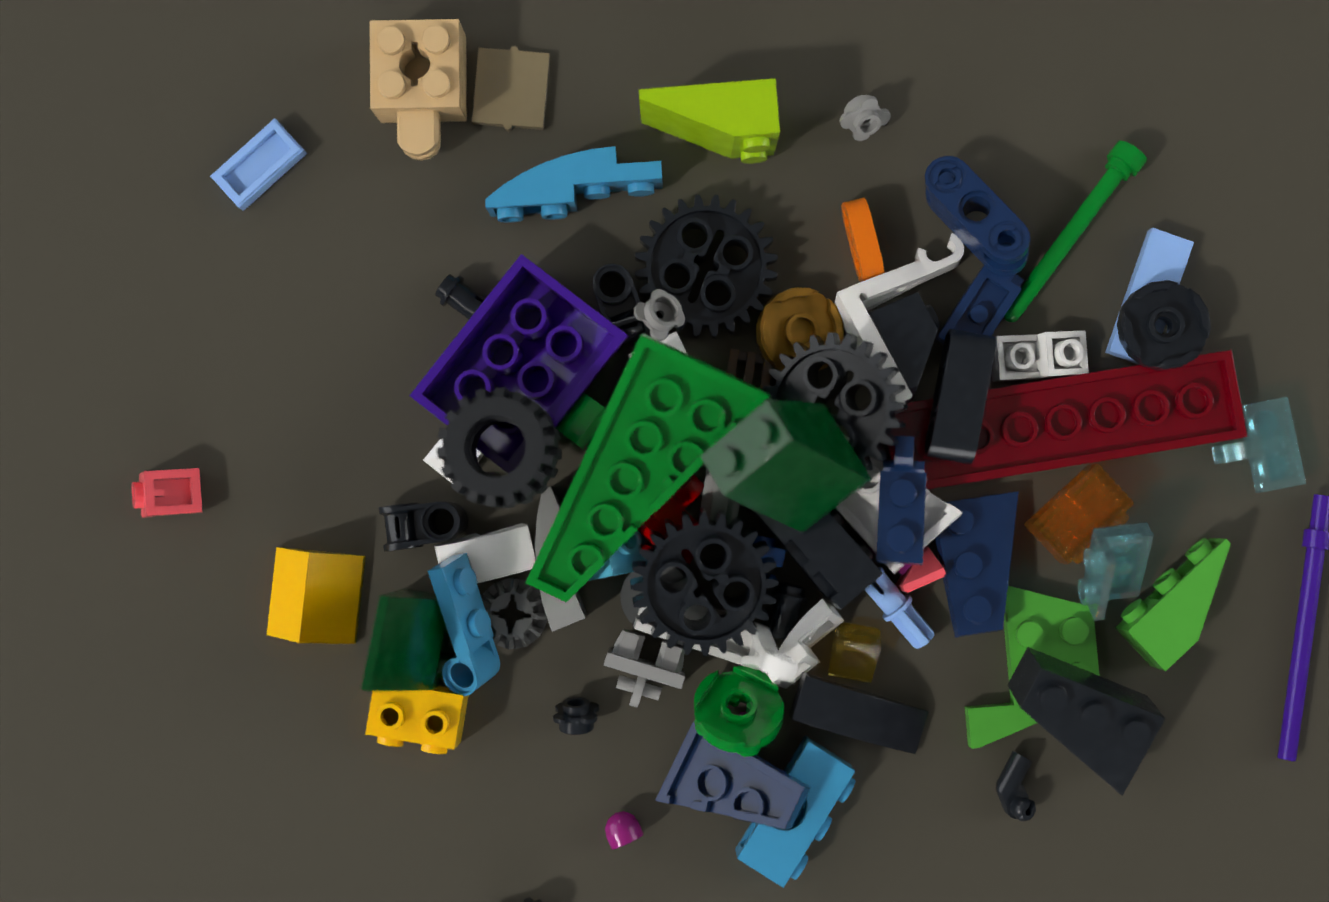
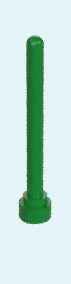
(1123, 162)

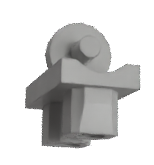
(626, 659)

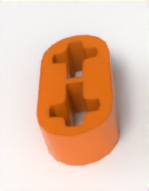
(862, 239)

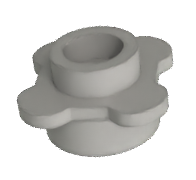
(864, 117)
(668, 307)

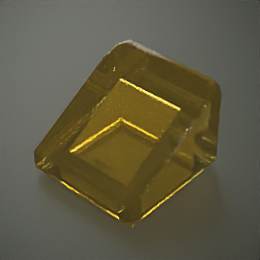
(855, 652)

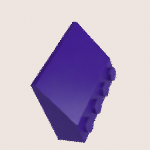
(523, 339)

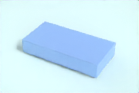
(258, 164)

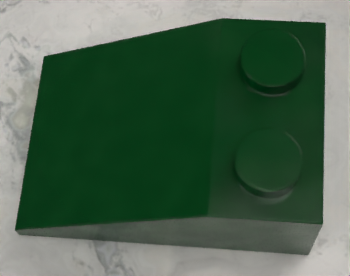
(406, 643)

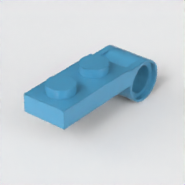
(467, 626)

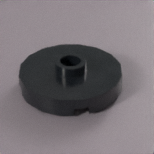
(1185, 319)

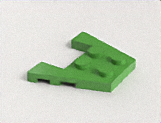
(1044, 624)

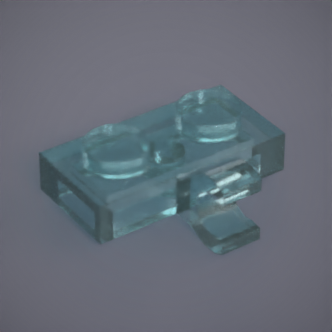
(1269, 446)

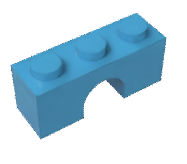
(781, 852)

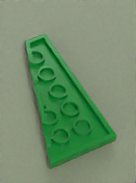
(640, 455)

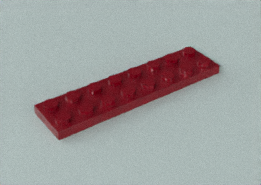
(1089, 419)

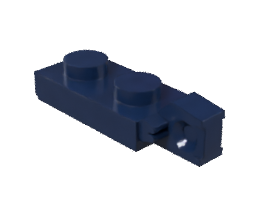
(982, 304)
(901, 507)

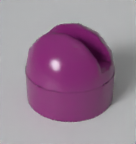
(622, 829)

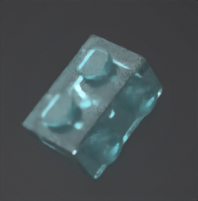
(1114, 565)

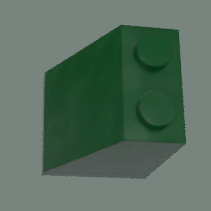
(787, 463)

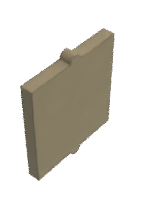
(511, 88)

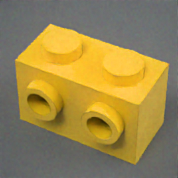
(418, 716)

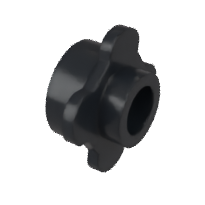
(576, 715)

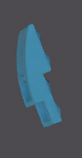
(553, 185)

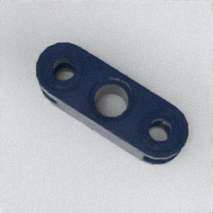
(999, 239)

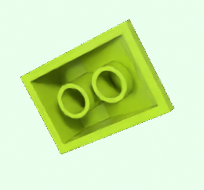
(723, 117)

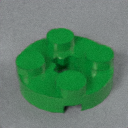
(732, 732)

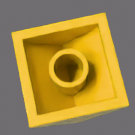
(315, 596)

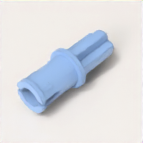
(900, 611)

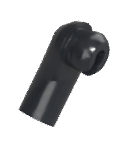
(1012, 791)

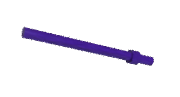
(1316, 542)

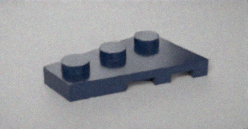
(978, 562)
(732, 785)

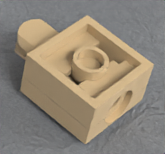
(418, 79)

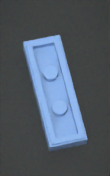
(1160, 259)

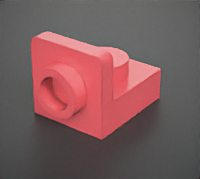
(167, 492)

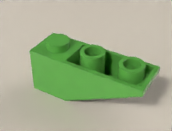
(1176, 611)

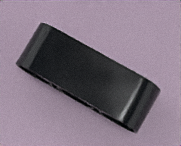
(960, 396)

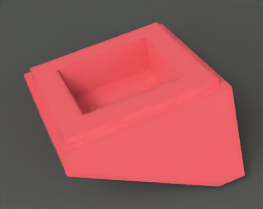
(923, 574)

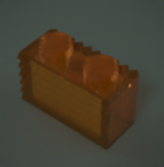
(1069, 517)

